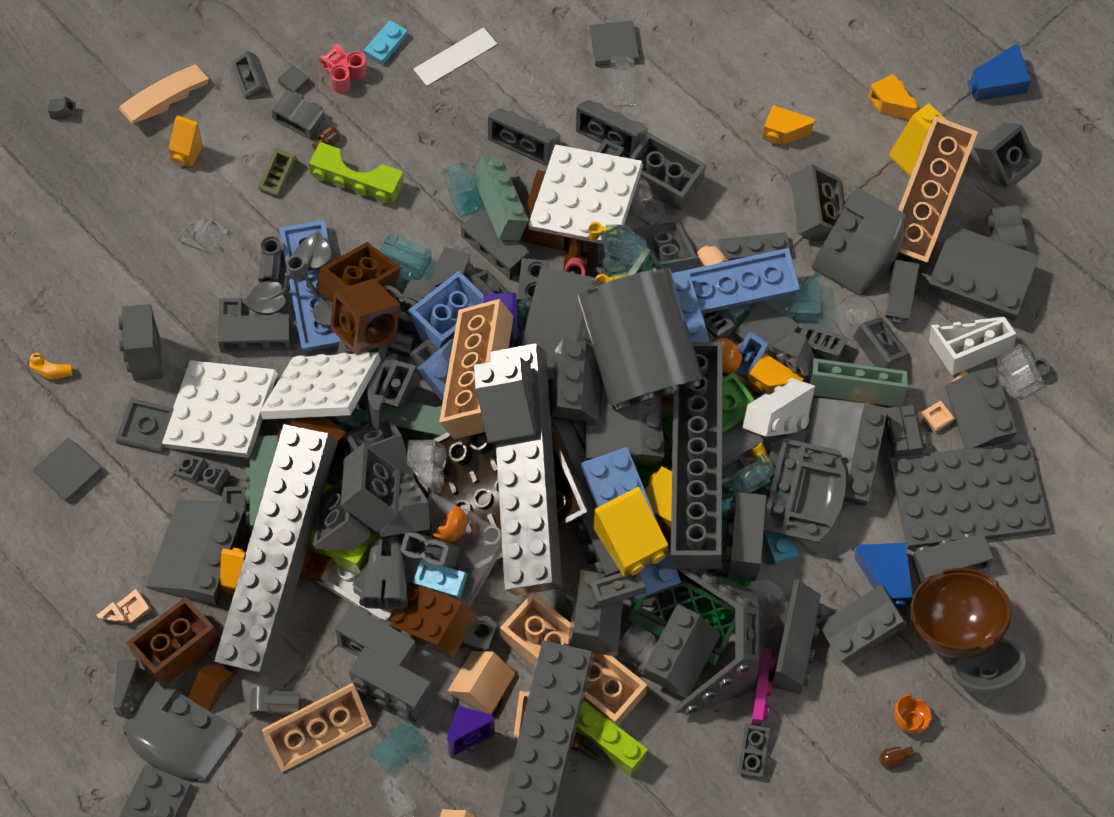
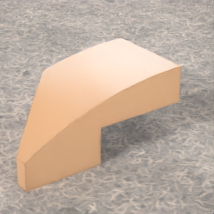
(127, 610)

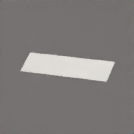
(455, 56)

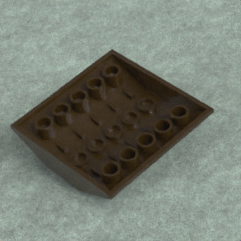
(473, 478)

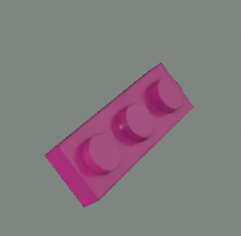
(763, 687)

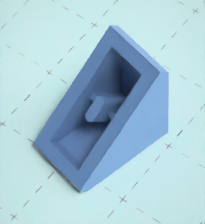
(752, 351)

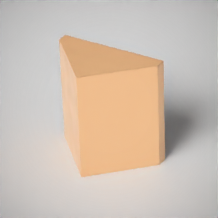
(482, 681)

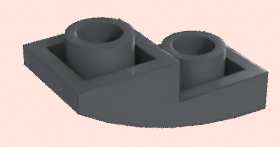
(202, 474)
(753, 750)

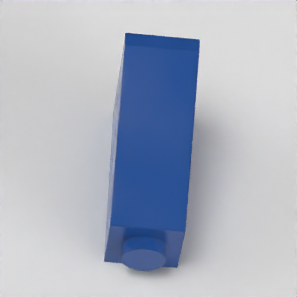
(1000, 76)
(887, 566)

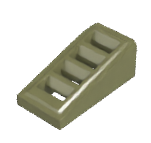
(277, 155)

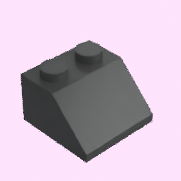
(1007, 153)

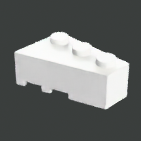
(972, 343)
(782, 411)

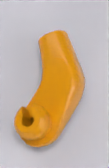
(49, 370)

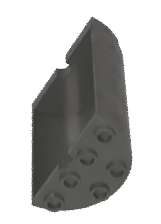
(640, 337)

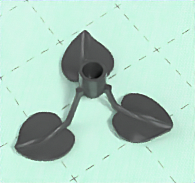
(268, 296)

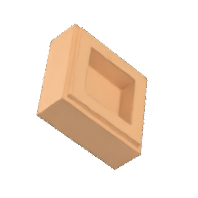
(937, 417)

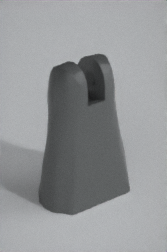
(385, 578)

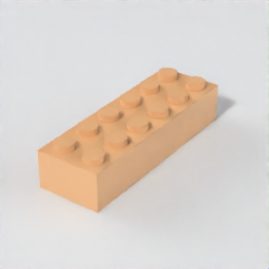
(934, 185)
(477, 333)
(610, 687)

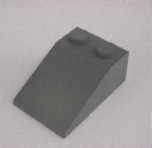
(669, 246)
(506, 399)

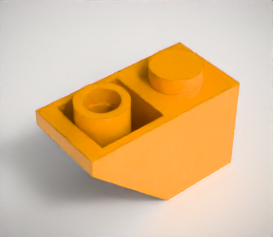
(892, 98)
(230, 569)

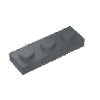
(752, 245)

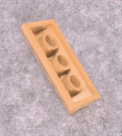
(316, 727)

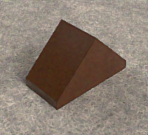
(211, 684)

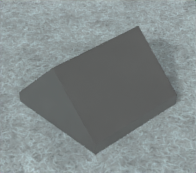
(879, 343)

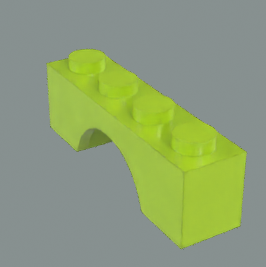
(382, 183)
(617, 745)

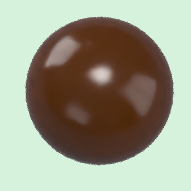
(961, 613)

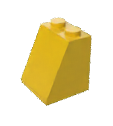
(911, 140)
(660, 498)
(630, 532)

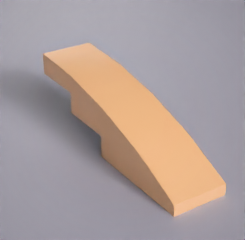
(161, 94)

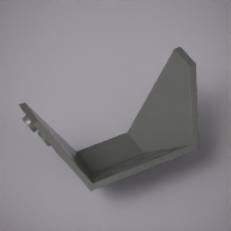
(742, 673)

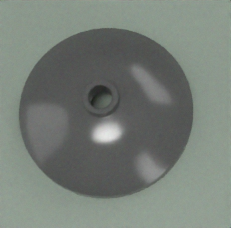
(991, 671)

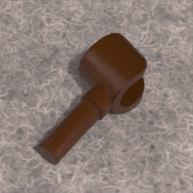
(577, 745)

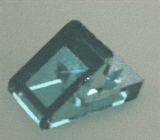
(399, 745)

